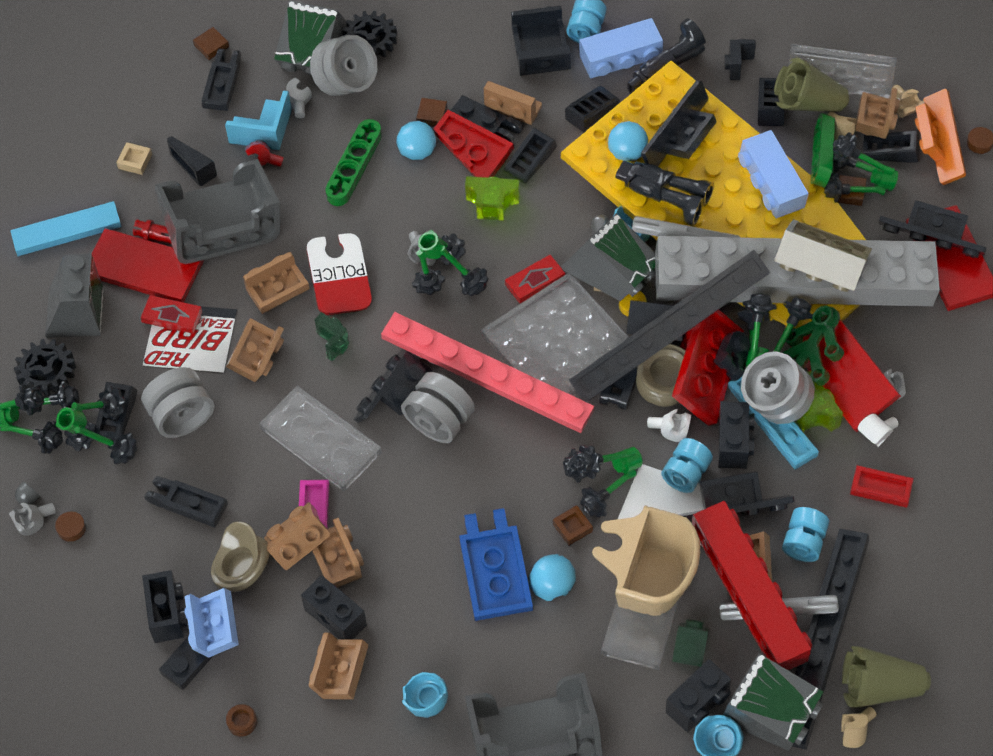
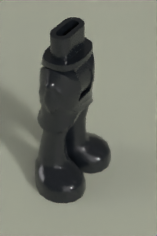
(689, 46)
(655, 184)

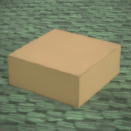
(134, 158)

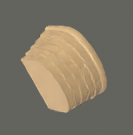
(654, 560)

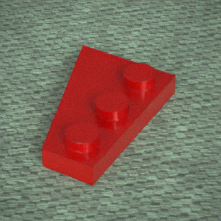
(473, 145)

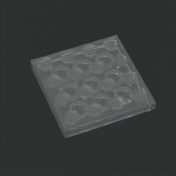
(554, 333)

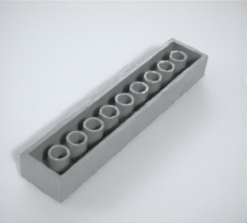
(893, 276)

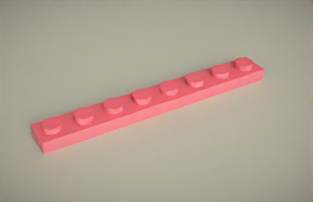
(487, 372)

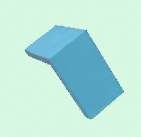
(268, 128)

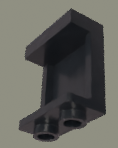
(540, 40)

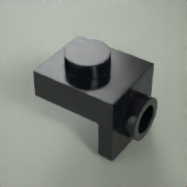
(738, 50)

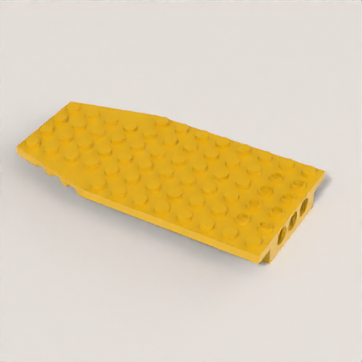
(734, 203)

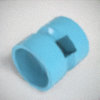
(586, 19)
(687, 465)
(805, 534)

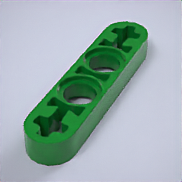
(822, 150)
(354, 162)

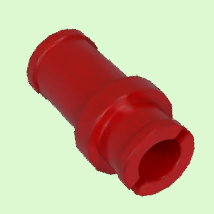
(151, 231)

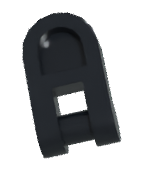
(733, 354)
(622, 400)

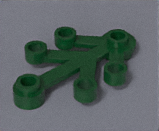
(822, 324)

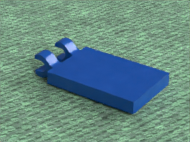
(495, 568)

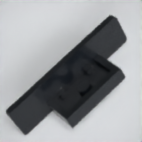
(682, 129)
(937, 225)
(395, 385)
(740, 493)

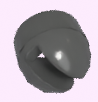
(26, 494)

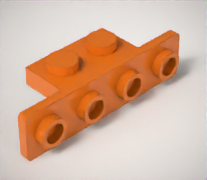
(940, 136)

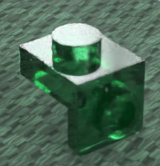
(334, 332)
(690, 643)

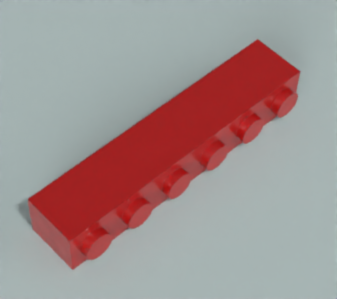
(750, 586)

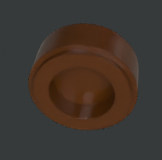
(980, 140)
(70, 526)
(241, 720)

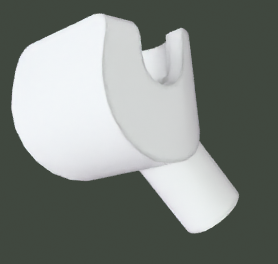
(672, 425)
(876, 429)

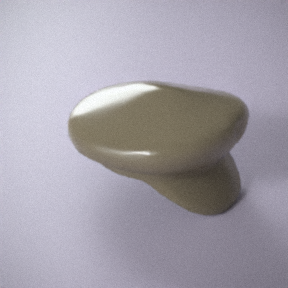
(659, 375)
(239, 558)

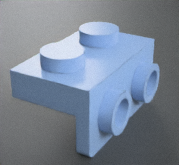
(211, 622)

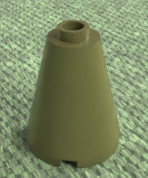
(809, 89)
(881, 678)

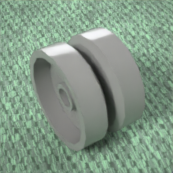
(343, 65)
(777, 387)
(177, 402)
(438, 407)

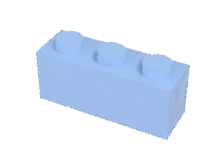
(620, 48)
(773, 174)

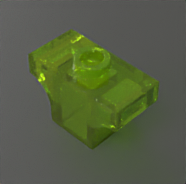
(492, 195)
(822, 411)

